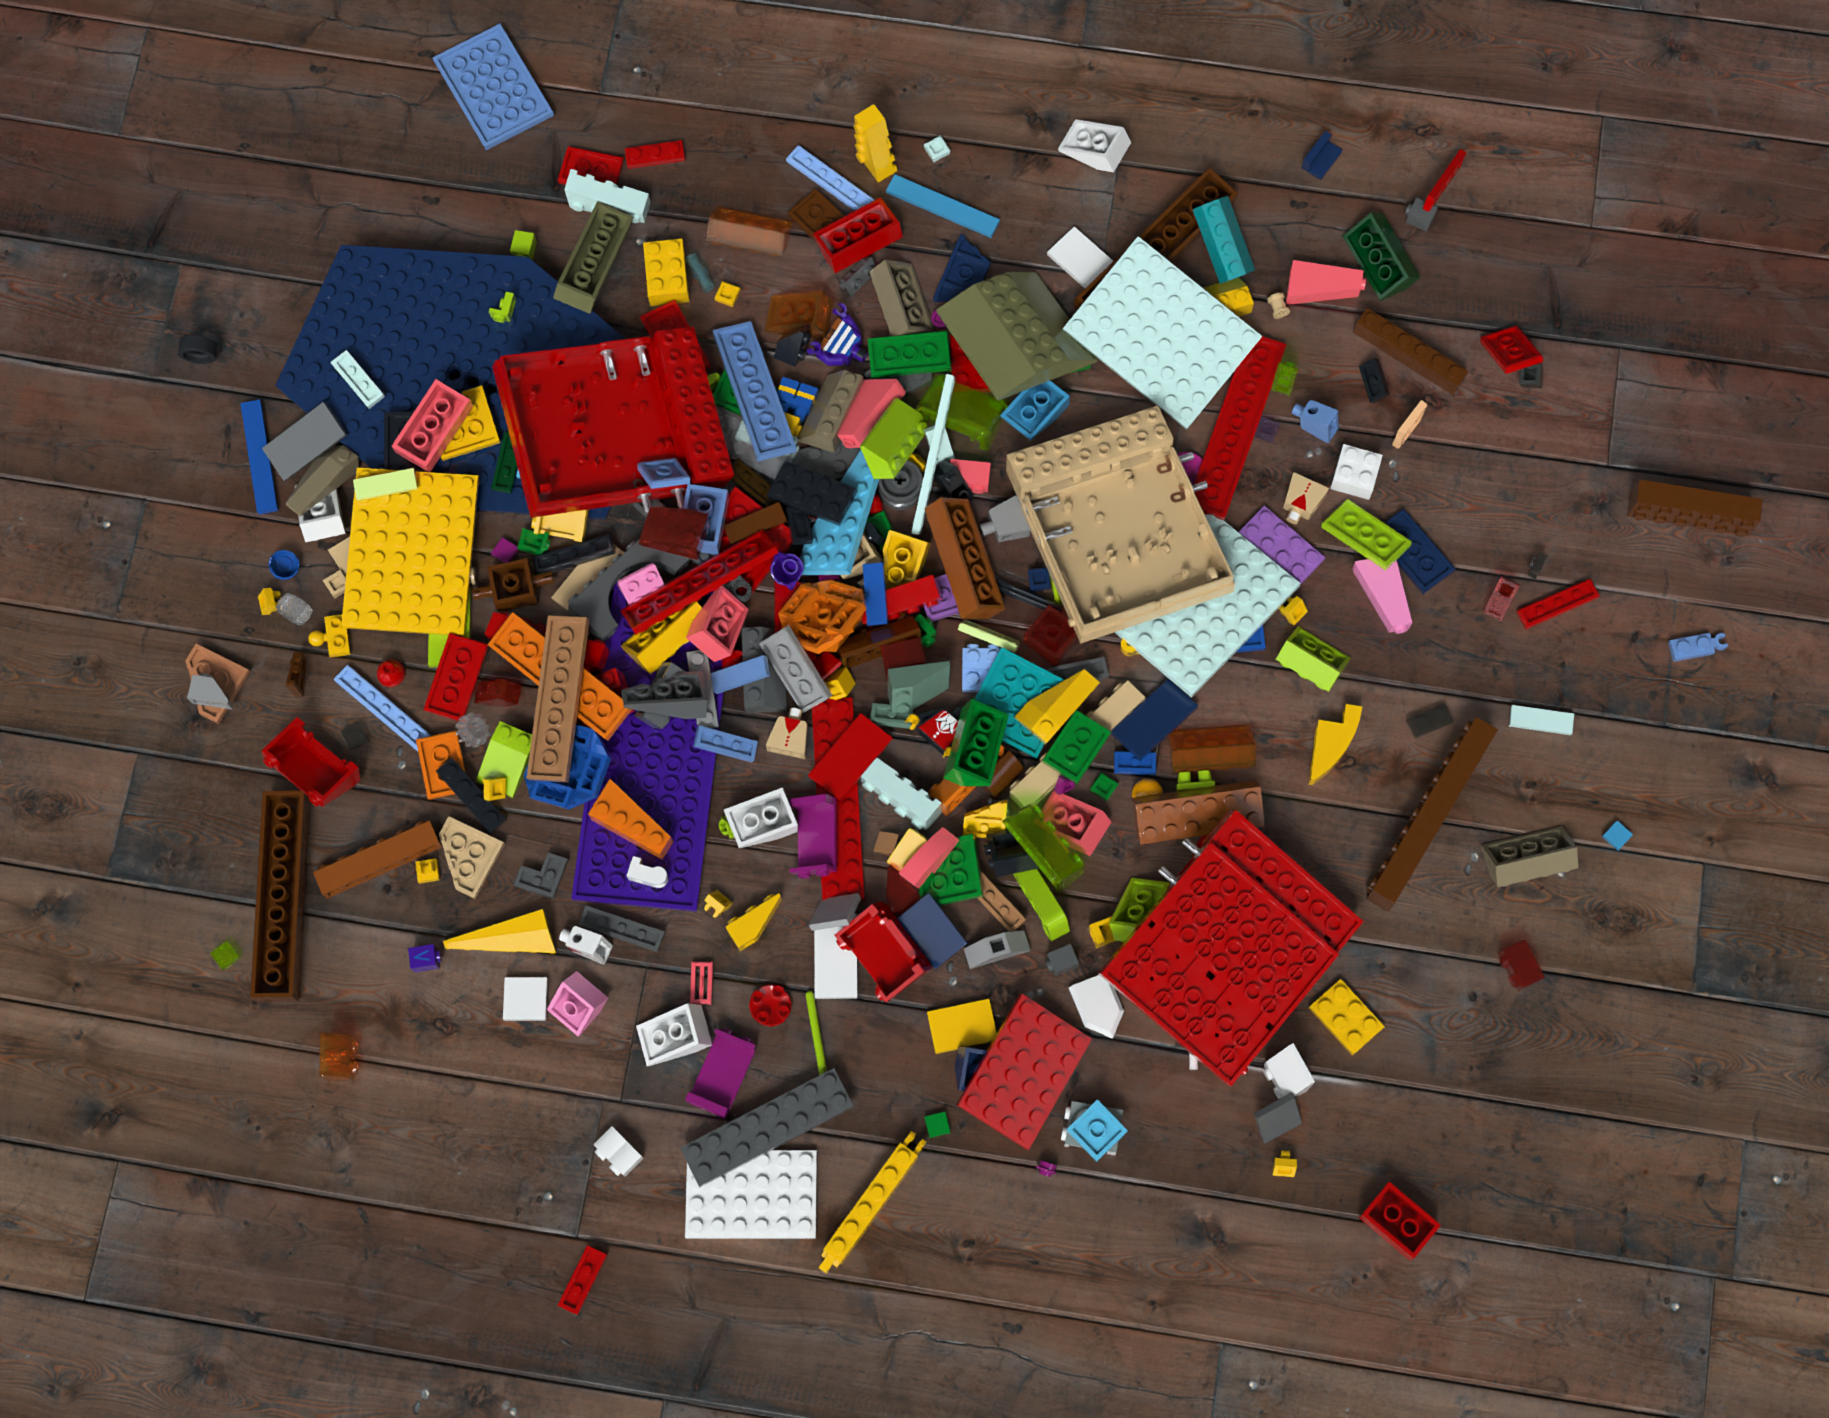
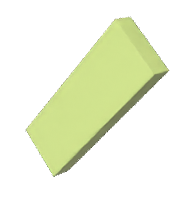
(385, 484)
(989, 635)

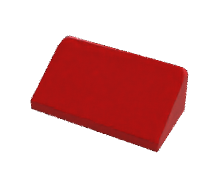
(826, 664)

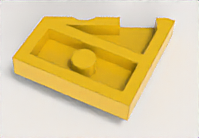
(985, 820)

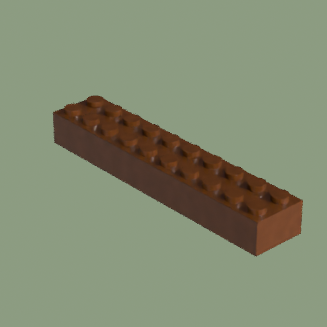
(1177, 226)
(1433, 811)
(280, 897)

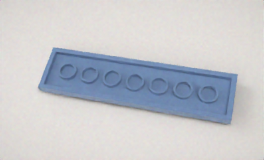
(754, 391)

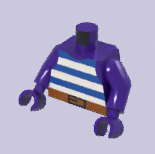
(841, 342)

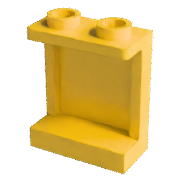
(565, 525)

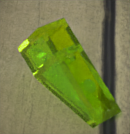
(1285, 377)

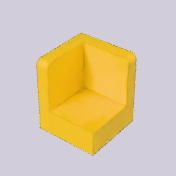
(840, 683)
(1101, 932)

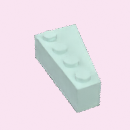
(586, 191)

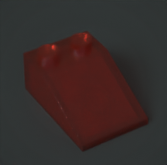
(675, 531)

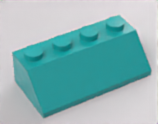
(1223, 239)

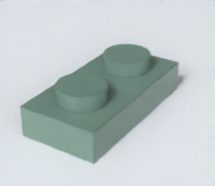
(882, 716)

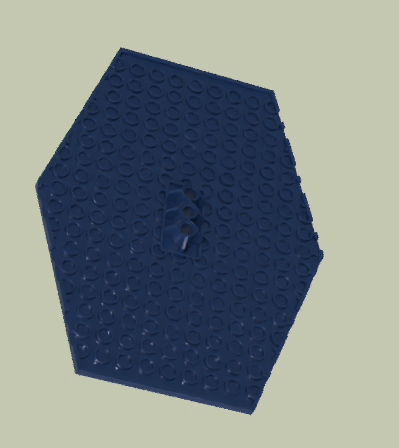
(423, 320)

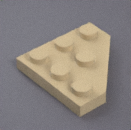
(469, 855)

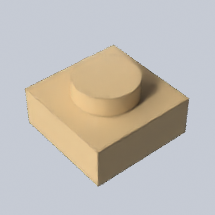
(336, 583)

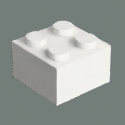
(1356, 471)

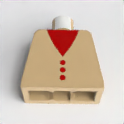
(1303, 498)
(789, 735)

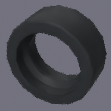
(197, 349)

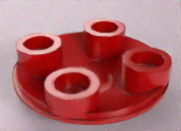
(770, 1005)

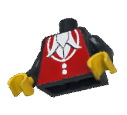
(937, 727)

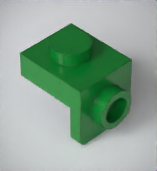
(533, 542)
(926, 628)

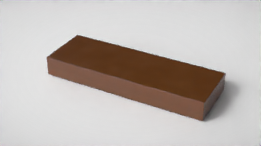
(750, 524)

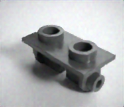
(855, 281)

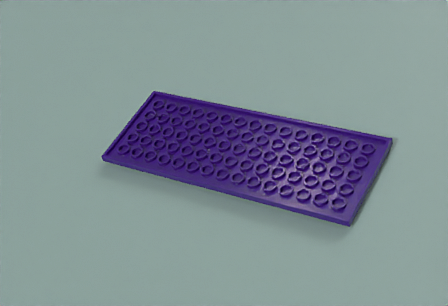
(665, 780)

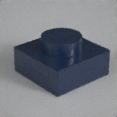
(1039, 579)

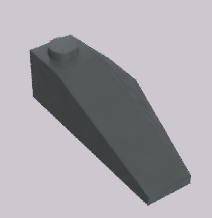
(675, 697)

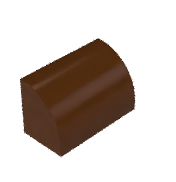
(1005, 772)

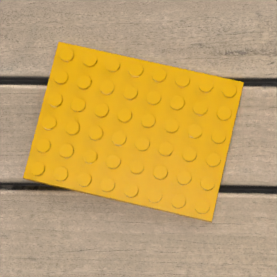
(412, 556)

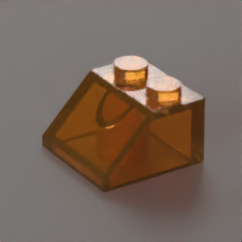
(338, 1057)

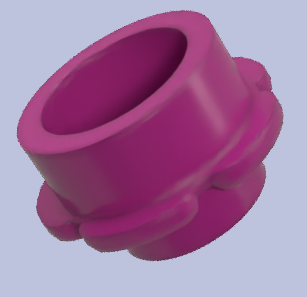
(1046, 1168)

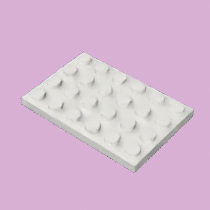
(757, 1200)

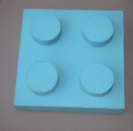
(1097, 1130)

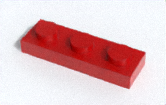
(654, 154)
(582, 1280)

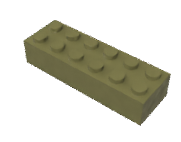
(593, 257)

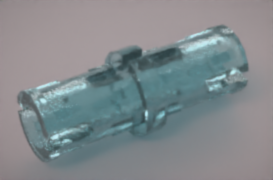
(700, 273)

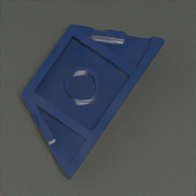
(962, 271)

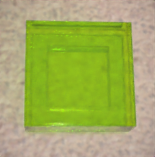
(225, 955)

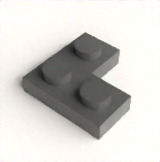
(543, 882)

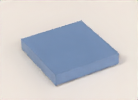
(663, 473)

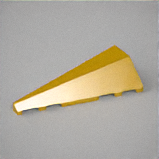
(519, 934)

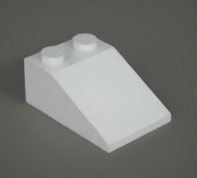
(1096, 144)
(323, 519)
(761, 819)
(674, 1034)
(1288, 1073)

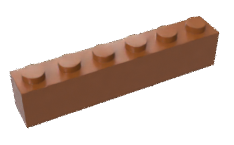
(377, 859)

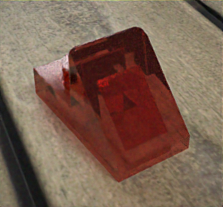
(1501, 598)

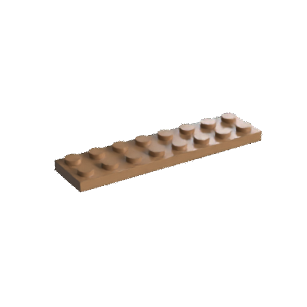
(558, 699)

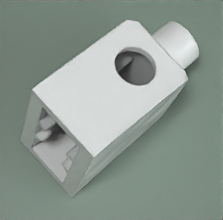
(587, 944)

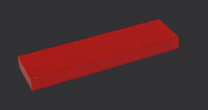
(1444, 180)
(1558, 604)

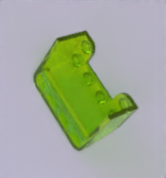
(1044, 846)

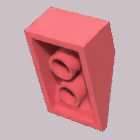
(718, 625)
(1076, 821)

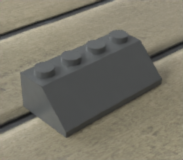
(767, 693)

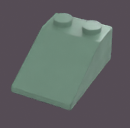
(916, 685)

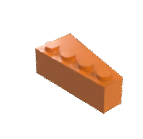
(625, 818)

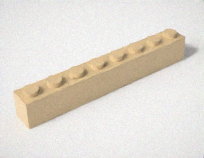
(1042, 778)

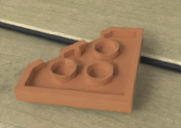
(225, 672)

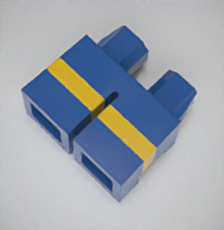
(797, 397)

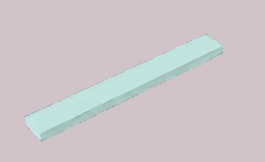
(933, 454)

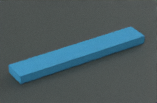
(943, 206)

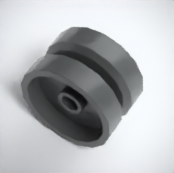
(904, 489)

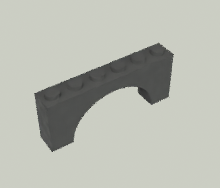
(594, 599)

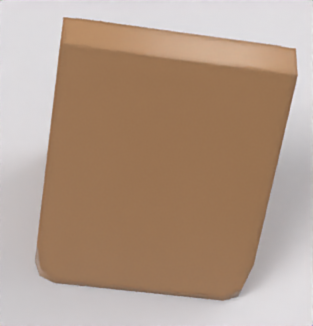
(886, 843)

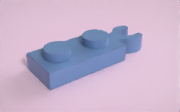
(1695, 646)

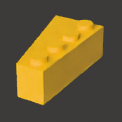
(873, 144)

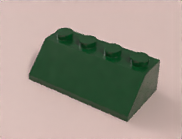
(1381, 256)

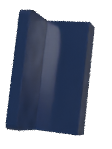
(1321, 156)

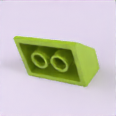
(1312, 659)

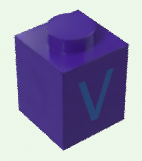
(424, 958)

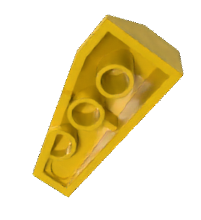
(903, 559)
(1051, 709)

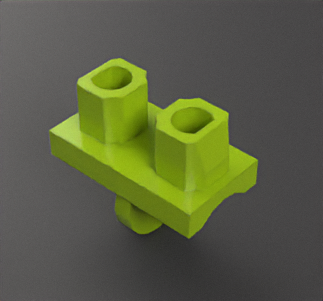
(1184, 781)

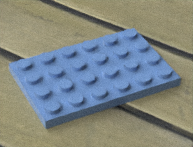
(493, 86)

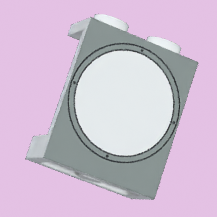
(1074, 1112)

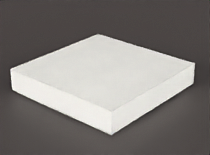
(525, 999)

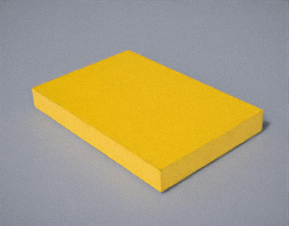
(962, 1026)

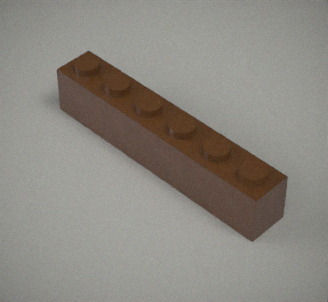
(1410, 351)

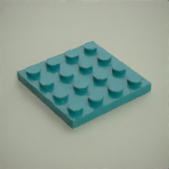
(1008, 688)

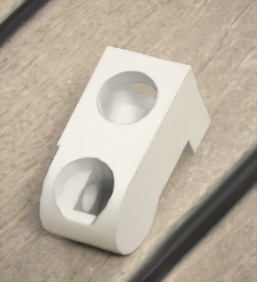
(647, 875)

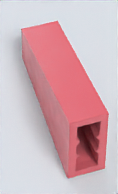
(1322, 282)
(867, 409)

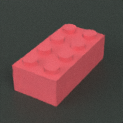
(432, 426)

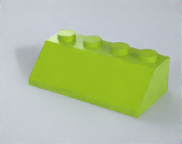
(893, 439)

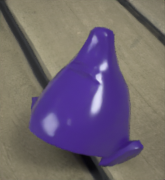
(786, 569)

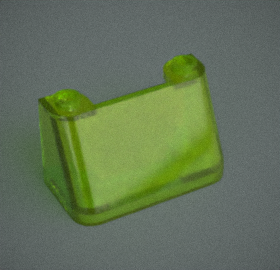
(968, 412)

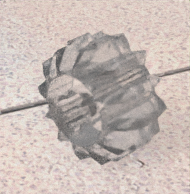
(294, 609)
(476, 736)

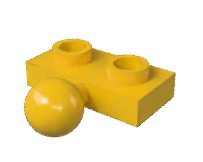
(335, 636)

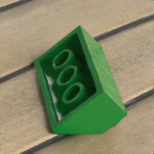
(976, 745)

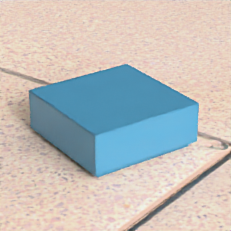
(1617, 835)

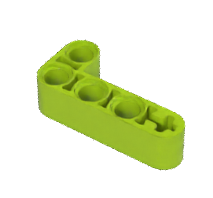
(1044, 903)

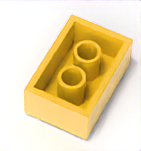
(666, 272)

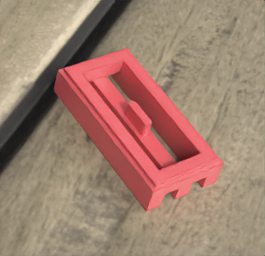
(701, 1000)

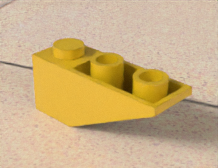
(750, 926)

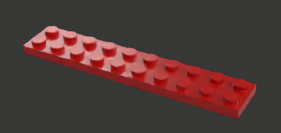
(1237, 426)
(829, 722)

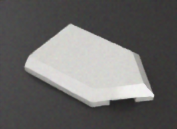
(1097, 1005)

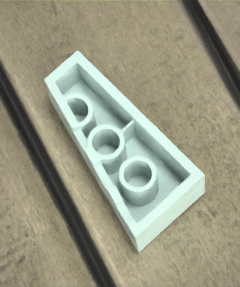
(901, 795)

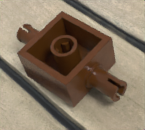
(501, 581)

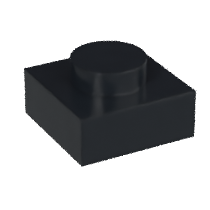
(874, 534)

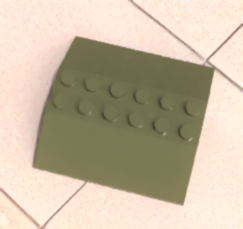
(1013, 333)

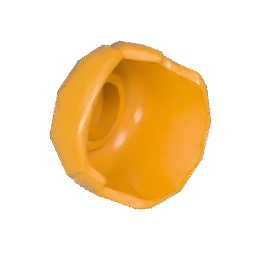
(1146, 787)

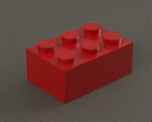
(1399, 1221)

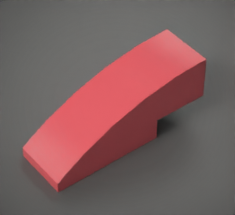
(929, 857)

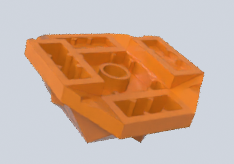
(823, 614)

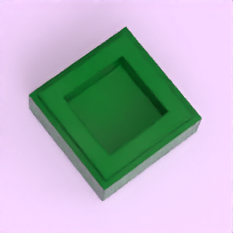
(1104, 787)
(937, 1125)

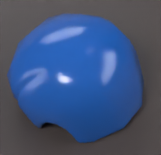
(284, 564)

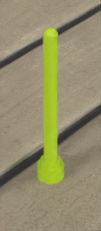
(816, 1032)

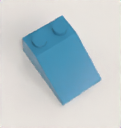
(1036, 409)

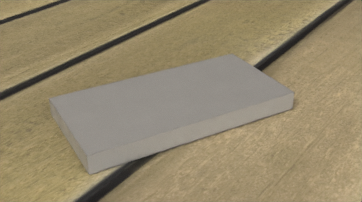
(795, 669)

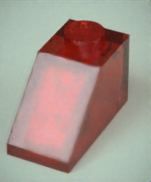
(899, 892)

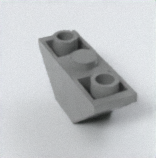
(996, 948)

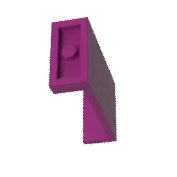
(815, 835)
(722, 1073)

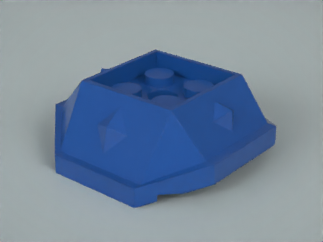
(586, 774)

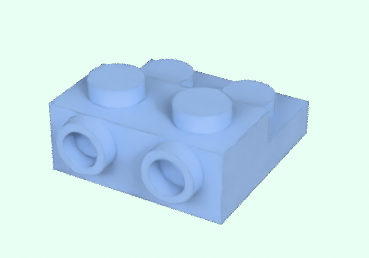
(977, 665)

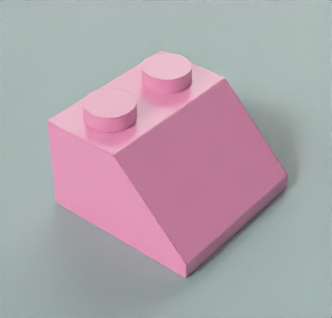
(577, 1003)

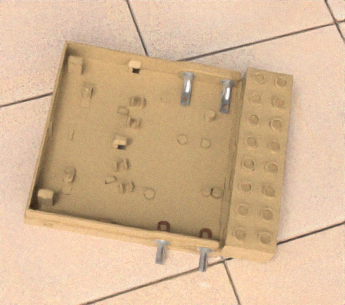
(1114, 498)

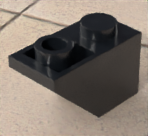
(792, 345)
(951, 481)

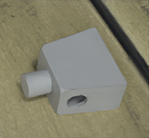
(1006, 521)

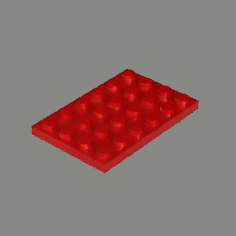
(1024, 1072)

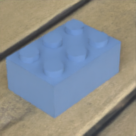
(715, 504)

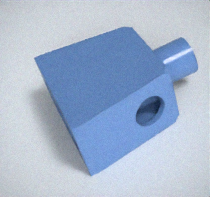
(1318, 419)

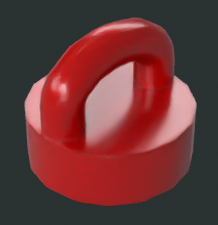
(876, 505)

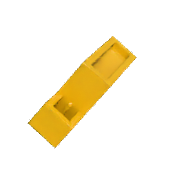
(1332, 742)

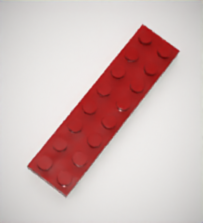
(699, 582)

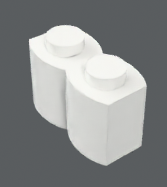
(618, 1152)

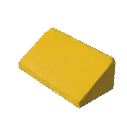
(907, 847)

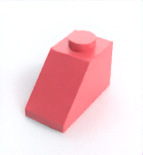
(974, 473)

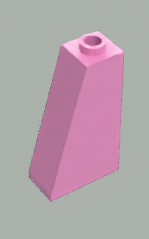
(1385, 594)

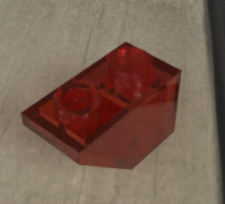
(497, 693)

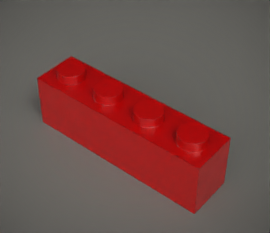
(911, 597)

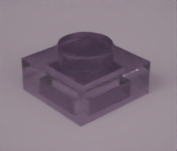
(1267, 429)

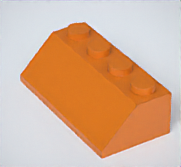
(953, 794)

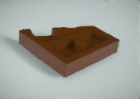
(296, 675)

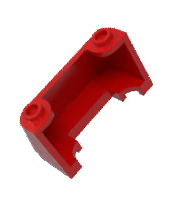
(310, 764)
(884, 950)

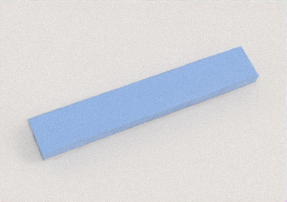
(828, 179)
(380, 706)

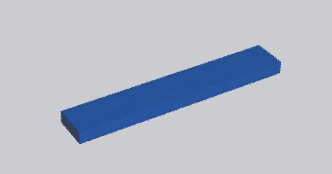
(259, 462)

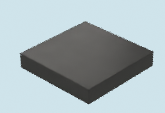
(1277, 1118)

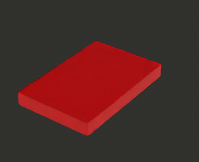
(586, 162)
(1511, 349)

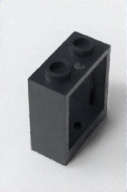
(1008, 864)

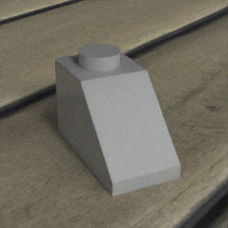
(207, 692)

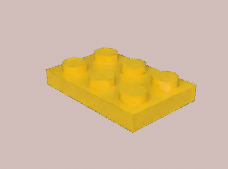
(1346, 1017)

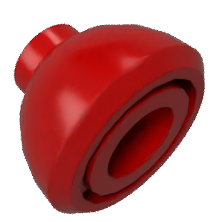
(390, 673)

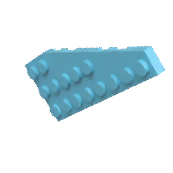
(834, 545)

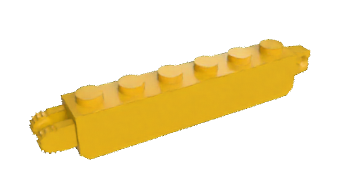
(870, 1203)

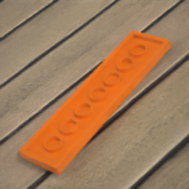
(524, 649)

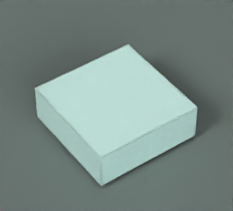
(937, 148)

